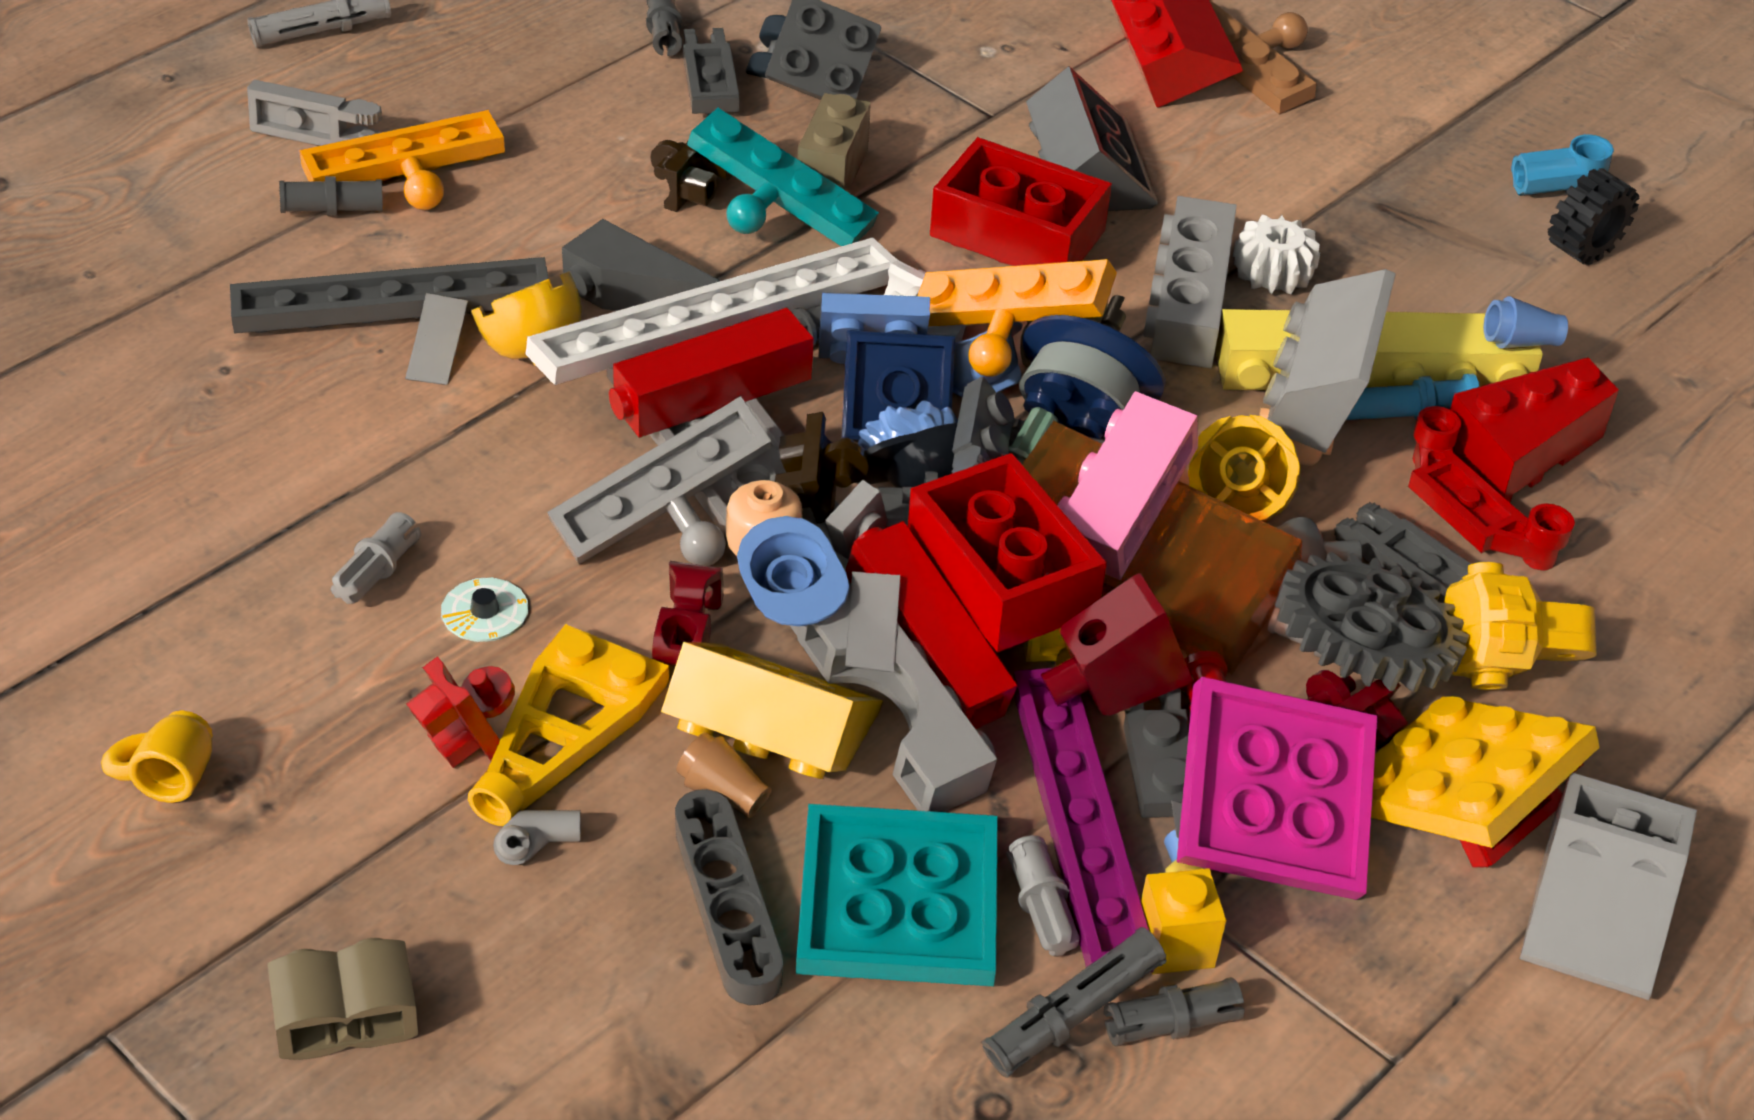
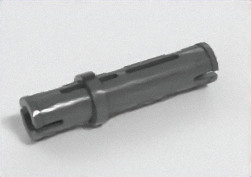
(1053, 1016)

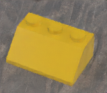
(768, 708)

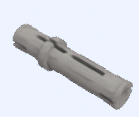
(315, 19)

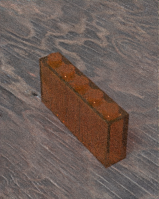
(1201, 557)

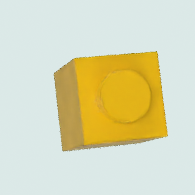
(1184, 918)

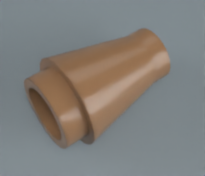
(717, 767)

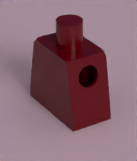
(1119, 651)

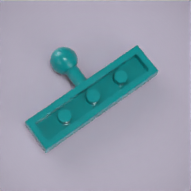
(779, 180)

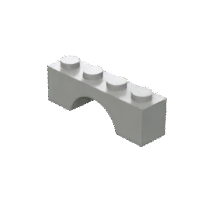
(943, 754)

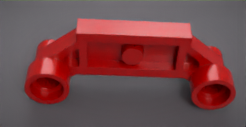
(1474, 505)

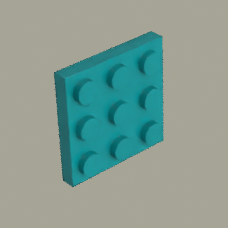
(899, 895)

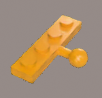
(408, 152)
(1012, 296)

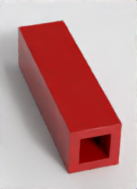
(711, 371)
(937, 622)

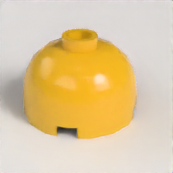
(527, 314)
(1246, 465)

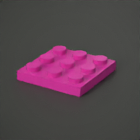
(1278, 789)

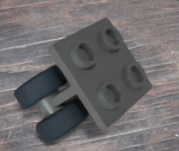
(815, 49)

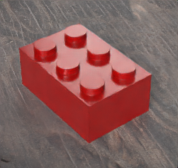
(1018, 207)
(1006, 550)

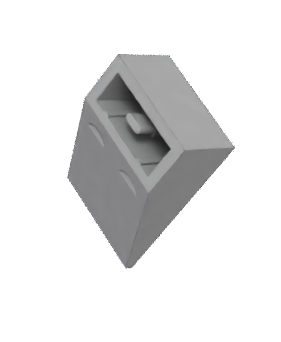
(1608, 885)

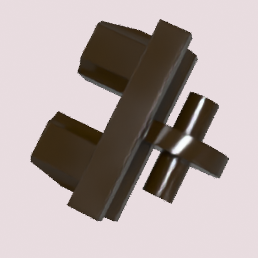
(687, 173)
(819, 465)

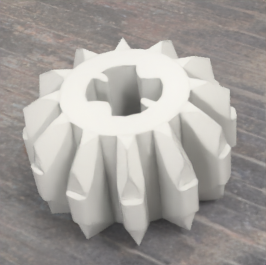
(1276, 254)

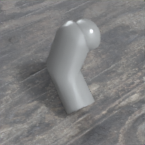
(532, 830)

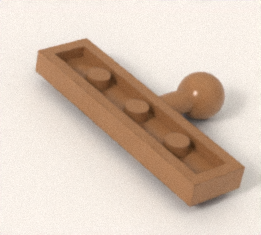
(1264, 69)

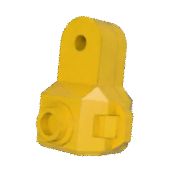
(1514, 627)

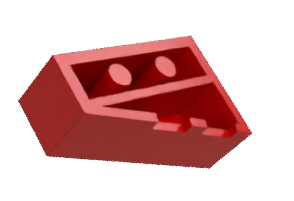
(1532, 423)

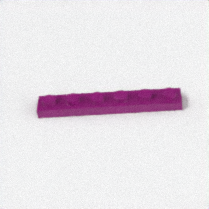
(1079, 817)

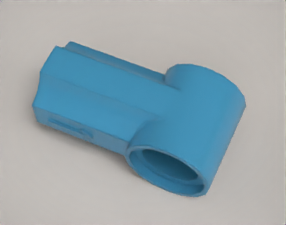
(1562, 167)

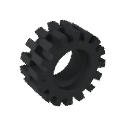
(1593, 216)

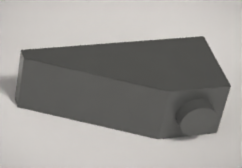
(624, 270)

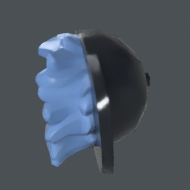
(909, 444)

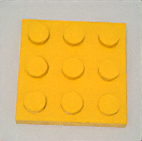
(1475, 768)

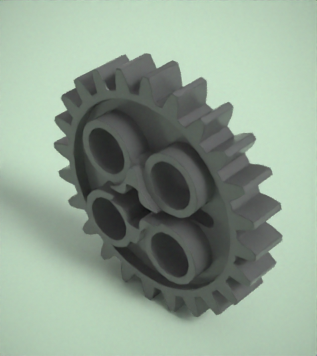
(1371, 621)

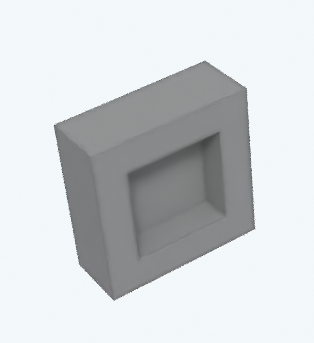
(854, 516)

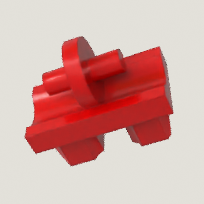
(457, 714)

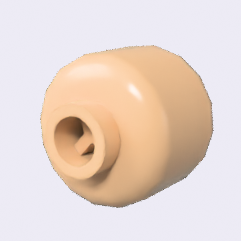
(755, 504)

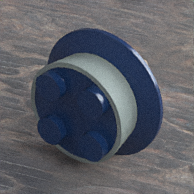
(1086, 369)

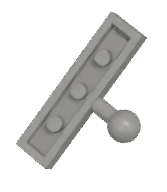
(663, 483)

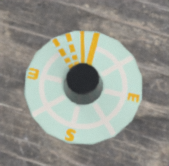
(484, 609)

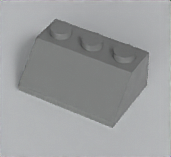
(1328, 356)

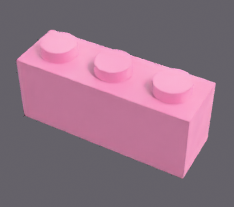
(1131, 477)

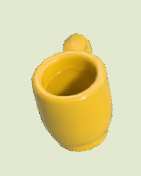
(164, 760)

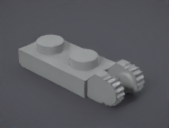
(308, 114)

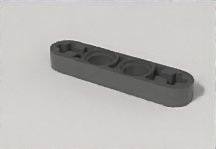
(730, 893)

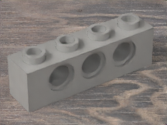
(1192, 283)

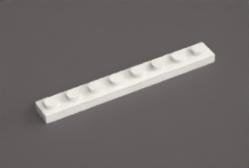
(636, 330)

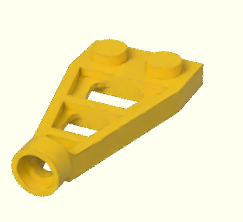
(584, 666)

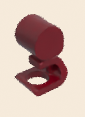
(687, 618)

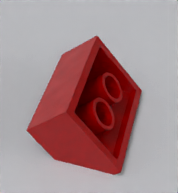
(1176, 45)

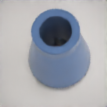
(1520, 324)

